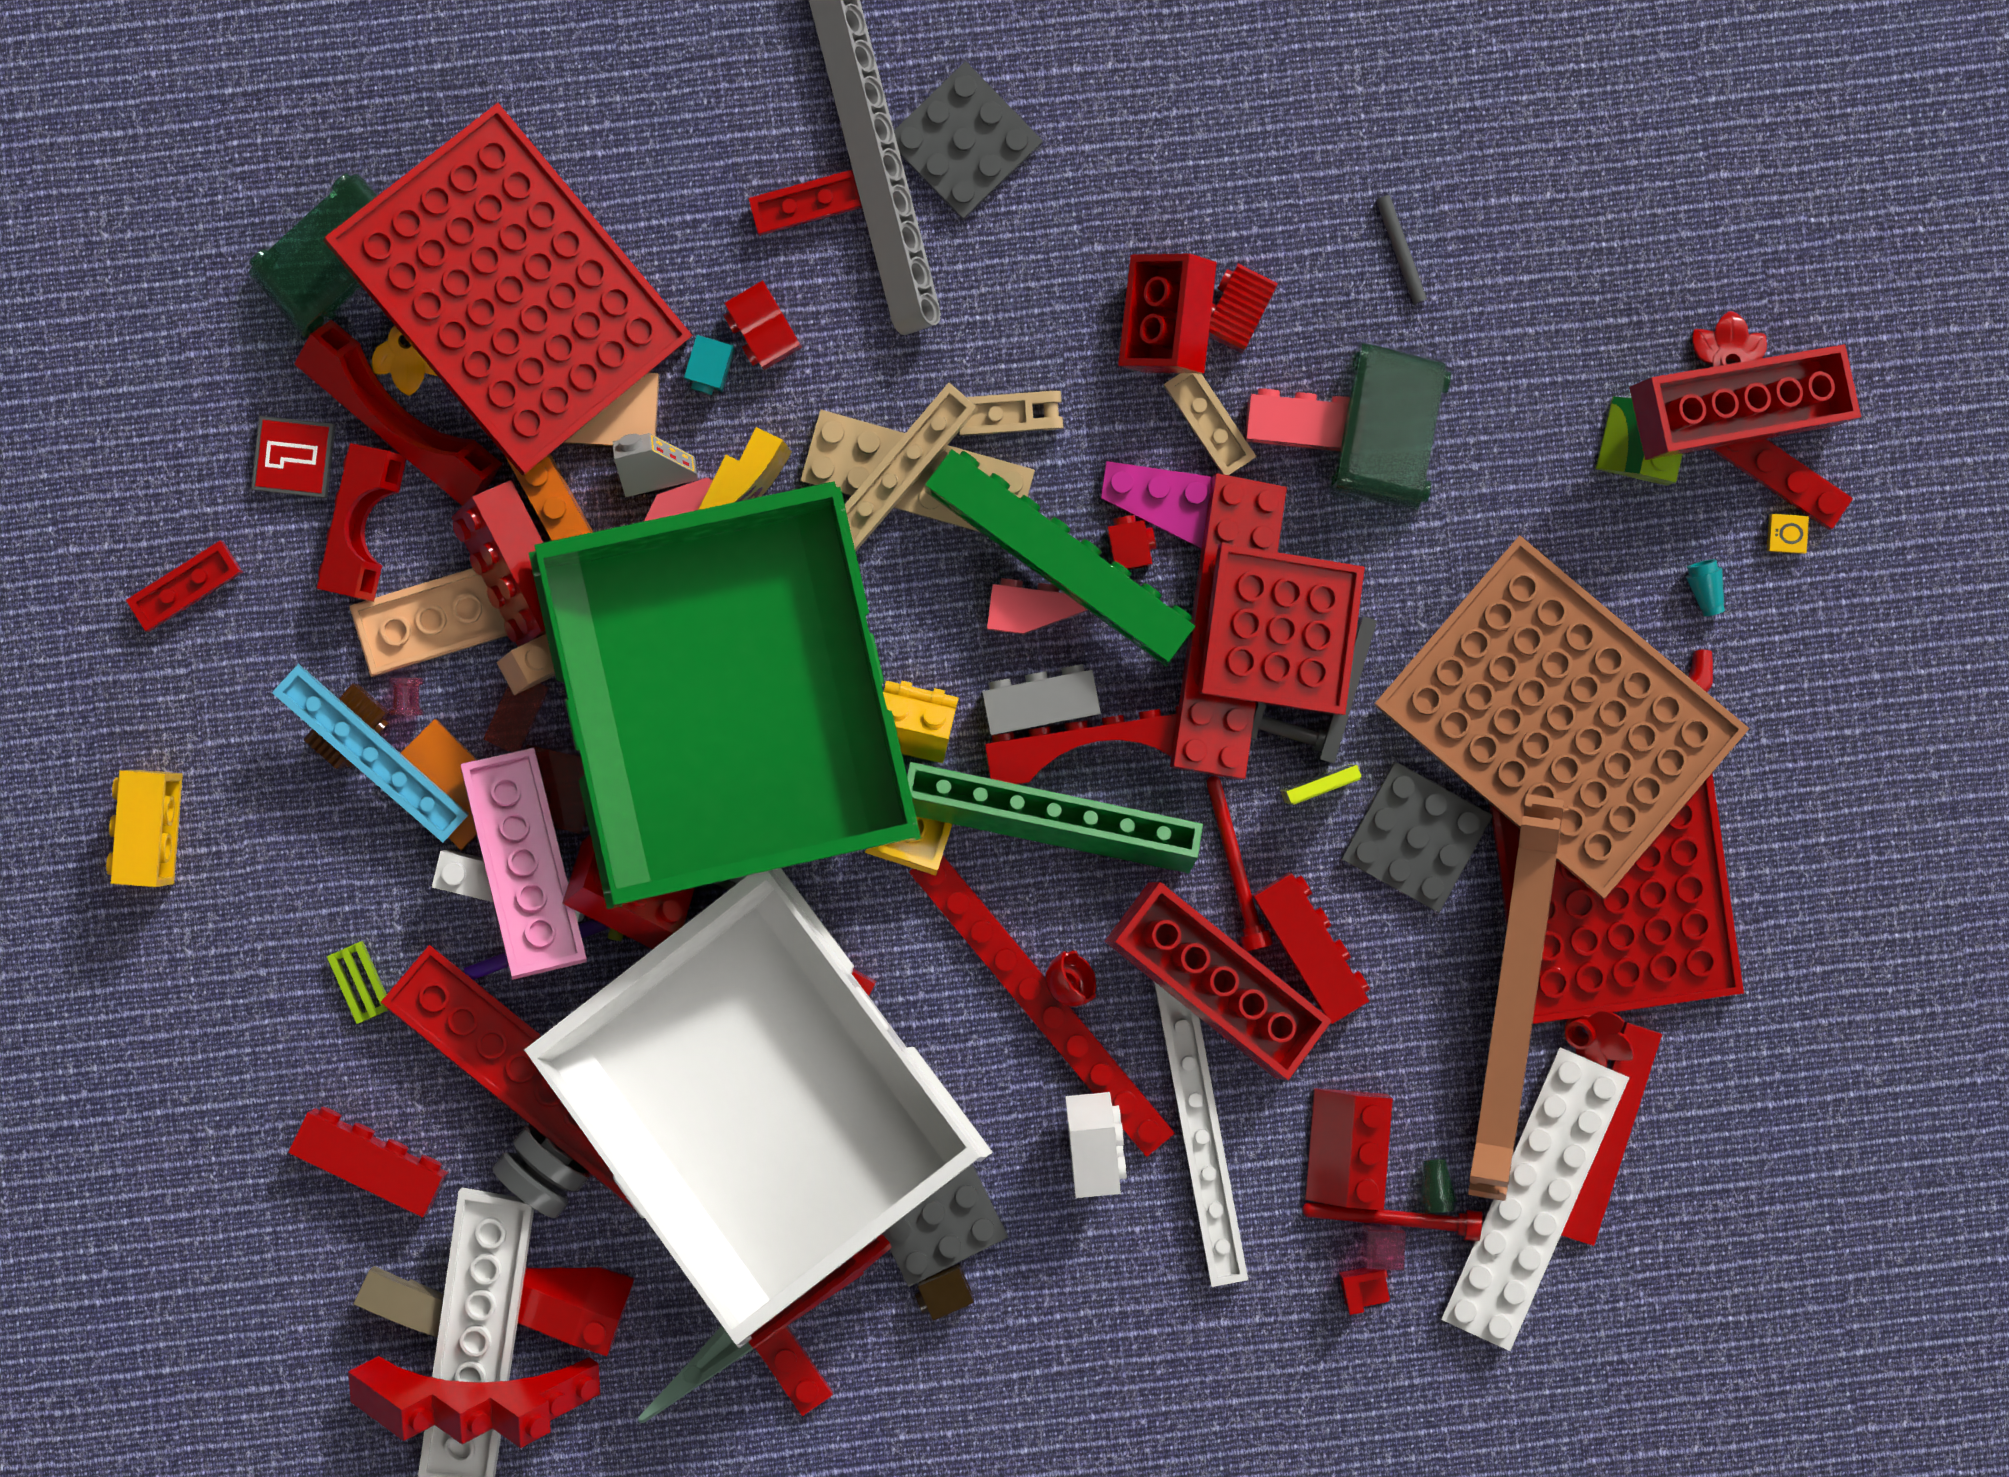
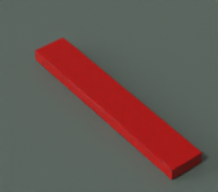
(1596, 1190)

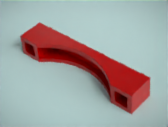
(341, 369)
(1022, 758)

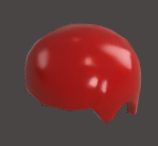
(1071, 979)

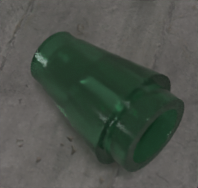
(1437, 1187)

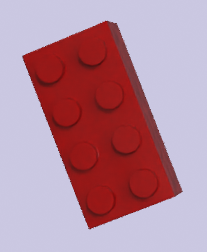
(498, 540)

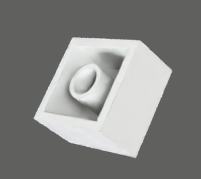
(1095, 1144)

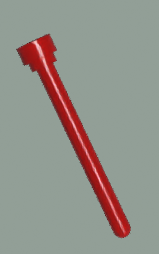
(1254, 933)
(1466, 1224)

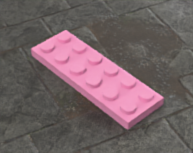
(523, 863)

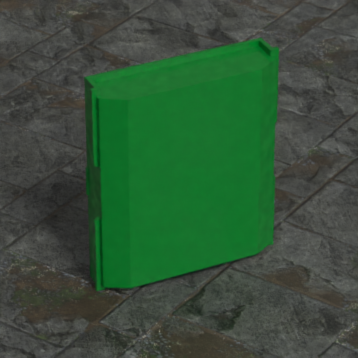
(723, 693)

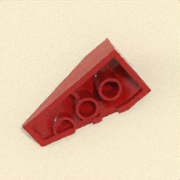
(575, 1304)

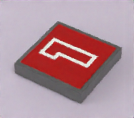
(293, 457)

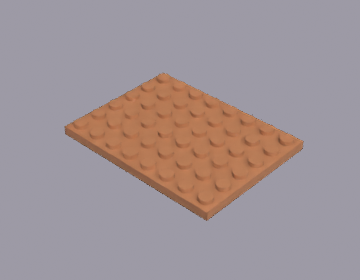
(1563, 702)

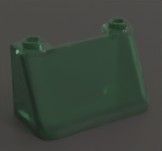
(301, 270)
(1389, 427)

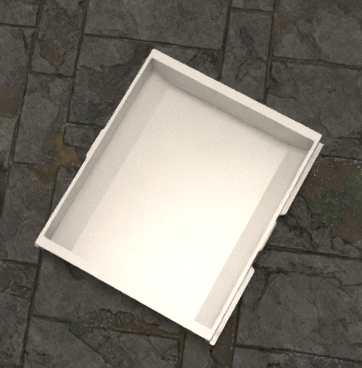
(755, 1102)

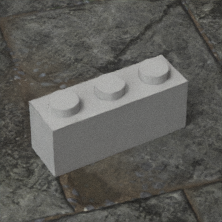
(1041, 700)

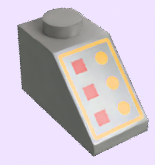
(651, 464)

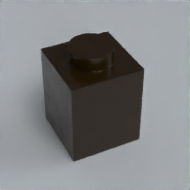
(944, 1292)

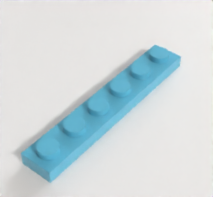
(370, 753)

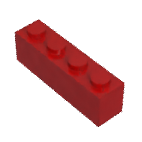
(1310, 946)
(368, 1161)

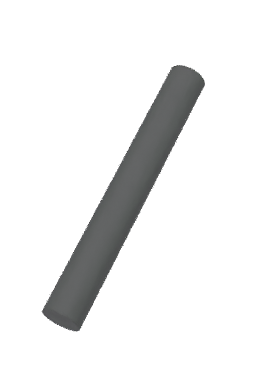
(1401, 249)

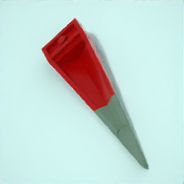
(722, 1351)

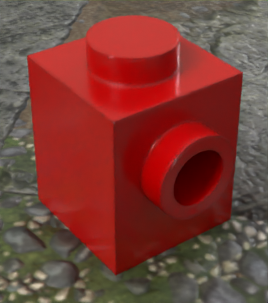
(1131, 542)

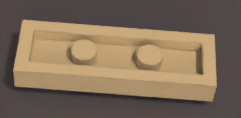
(1210, 422)

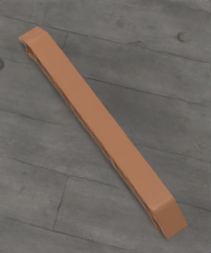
(1516, 996)

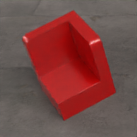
(1363, 1288)

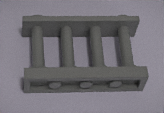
(1326, 740)

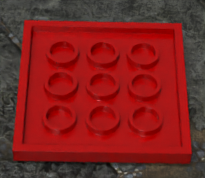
(1281, 629)

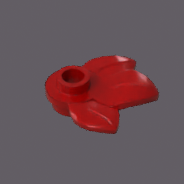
(1728, 341)
(1603, 1037)

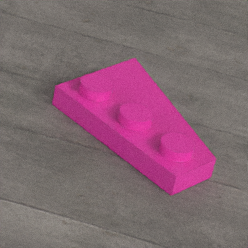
(1161, 497)

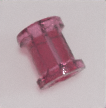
(406, 696)

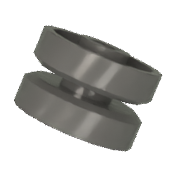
(540, 1173)

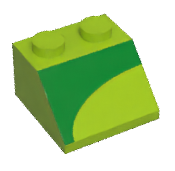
(1623, 451)

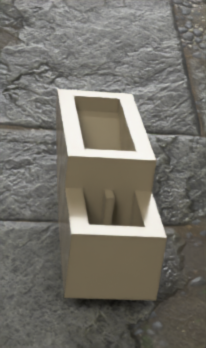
(401, 1301)

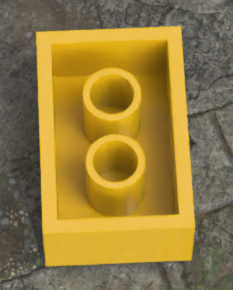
(145, 828)

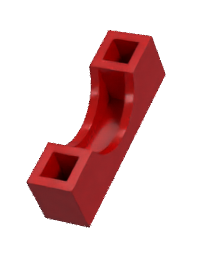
(366, 480)

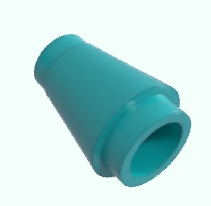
(1707, 586)

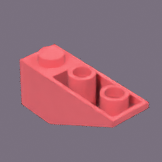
(1025, 609)

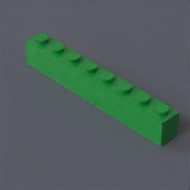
(1059, 557)
(1054, 818)

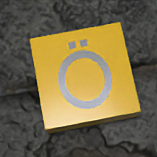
(1787, 533)

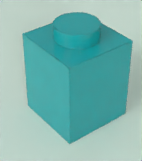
(709, 365)

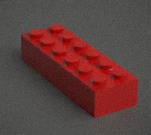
(1744, 401)
(1218, 980)

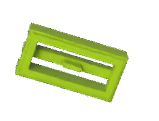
(346, 988)

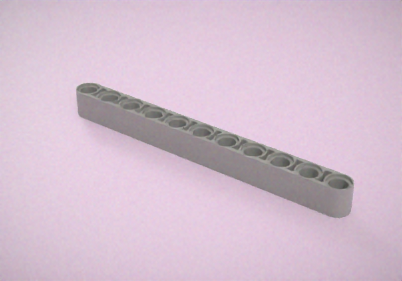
(876, 164)

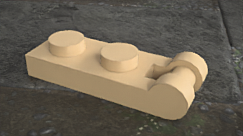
(1013, 413)

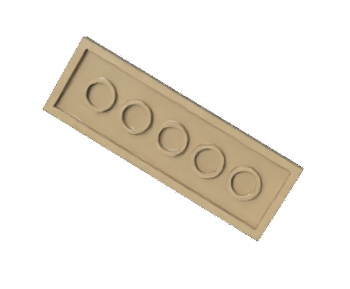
(851, 449)

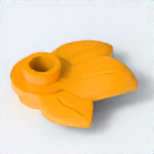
(403, 362)

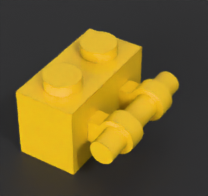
(921, 719)

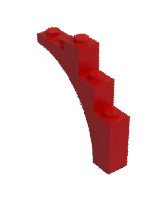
(464, 1410)

